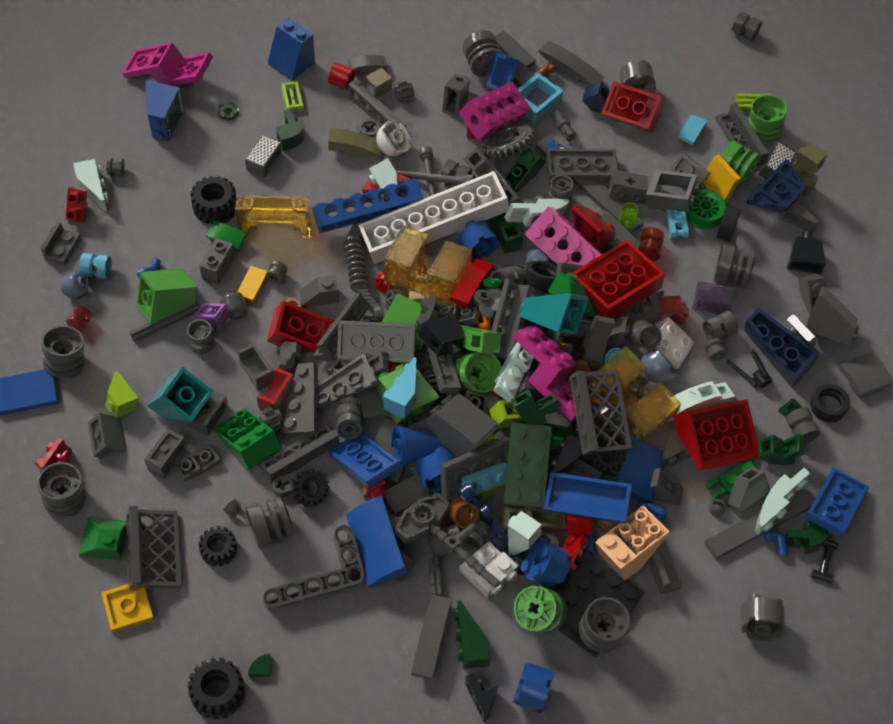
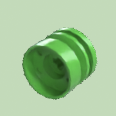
(768, 117)
(741, 163)
(484, 371)
(550, 613)

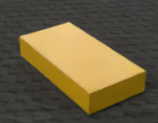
(252, 283)

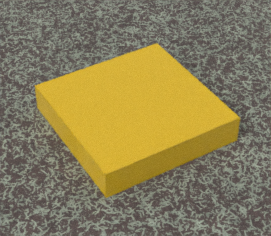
(722, 178)
(126, 607)

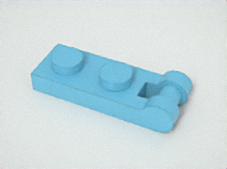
(677, 219)
(486, 478)

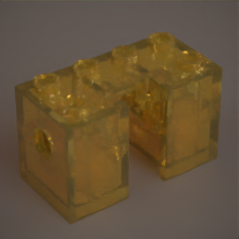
(408, 256)
(651, 411)

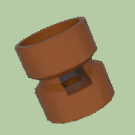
(462, 512)

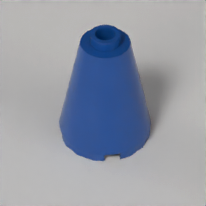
(412, 443)

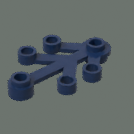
(499, 538)

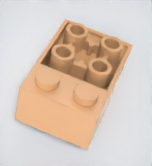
(633, 543)

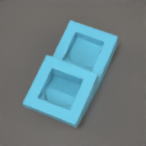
(692, 129)

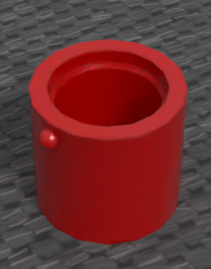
(341, 75)

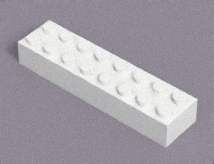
(437, 214)

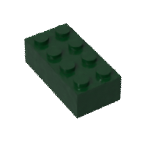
(528, 465)

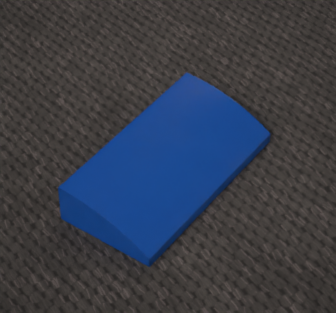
(588, 497)
(376, 542)

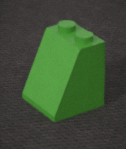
(164, 293)
(406, 311)
(424, 394)

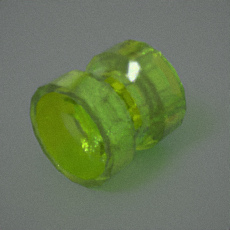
(628, 215)

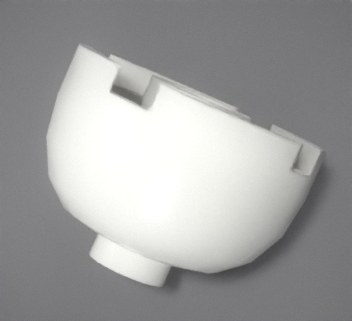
(393, 138)

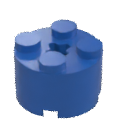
(479, 238)
(429, 468)
(546, 564)
(533, 687)

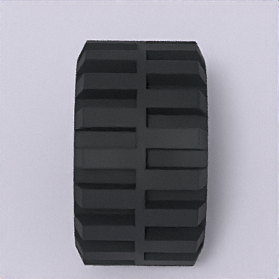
(210, 189)
(216, 671)

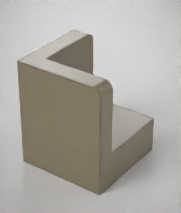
(380, 81)

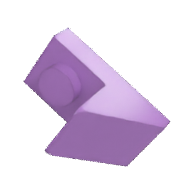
(213, 313)

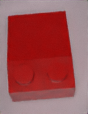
(633, 107)
(592, 226)
(297, 325)

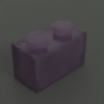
(712, 298)

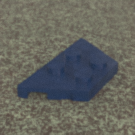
(779, 189)

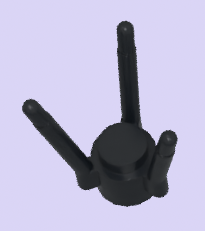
(761, 376)

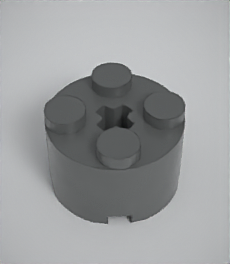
(637, 75)
(762, 618)

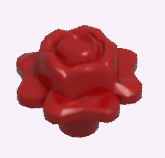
(382, 285)

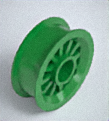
(707, 210)

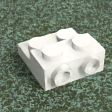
(496, 563)

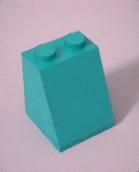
(556, 312)
(180, 397)

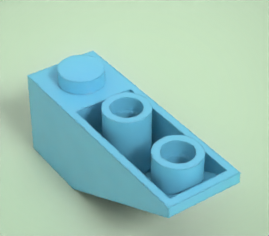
(401, 396)

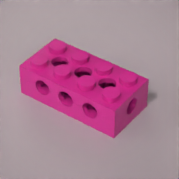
(484, 124)
(564, 230)

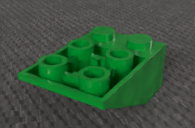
(247, 438)

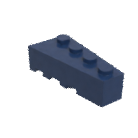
(781, 347)

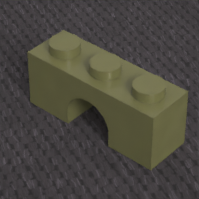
(807, 164)

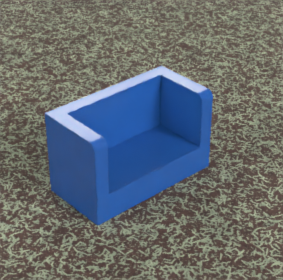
(502, 70)

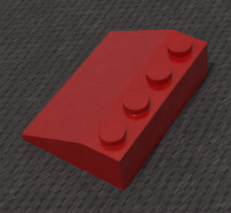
(619, 279)
(718, 434)

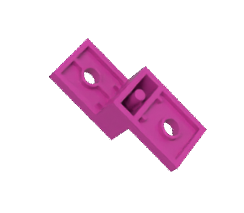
(167, 65)
(553, 367)

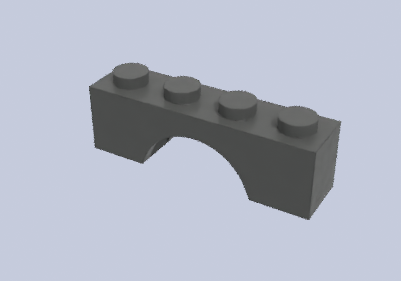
(481, 165)

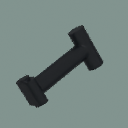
(822, 573)

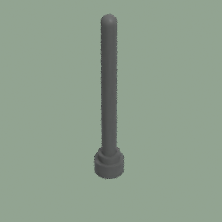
(426, 156)
(436, 177)

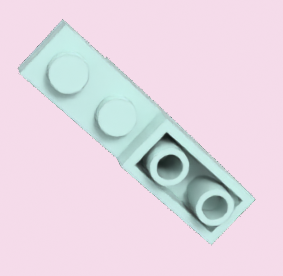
(530, 212)
(512, 372)
(704, 396)
(778, 500)

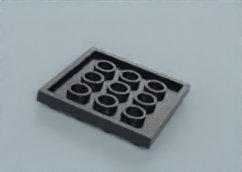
(584, 585)

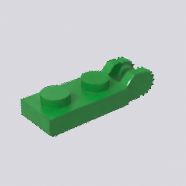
(727, 480)

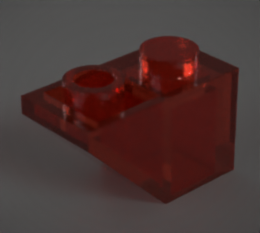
(673, 308)

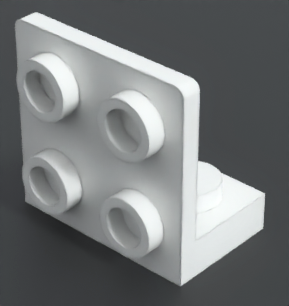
(674, 342)

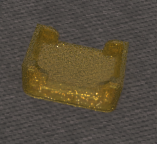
(277, 209)

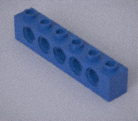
(361, 213)

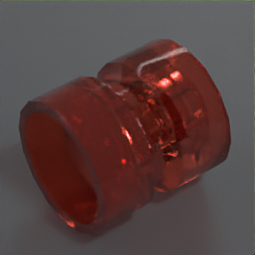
(651, 243)

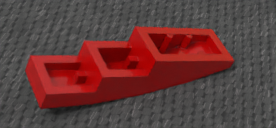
(471, 282)

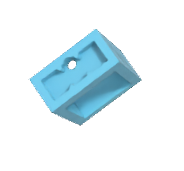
(547, 87)

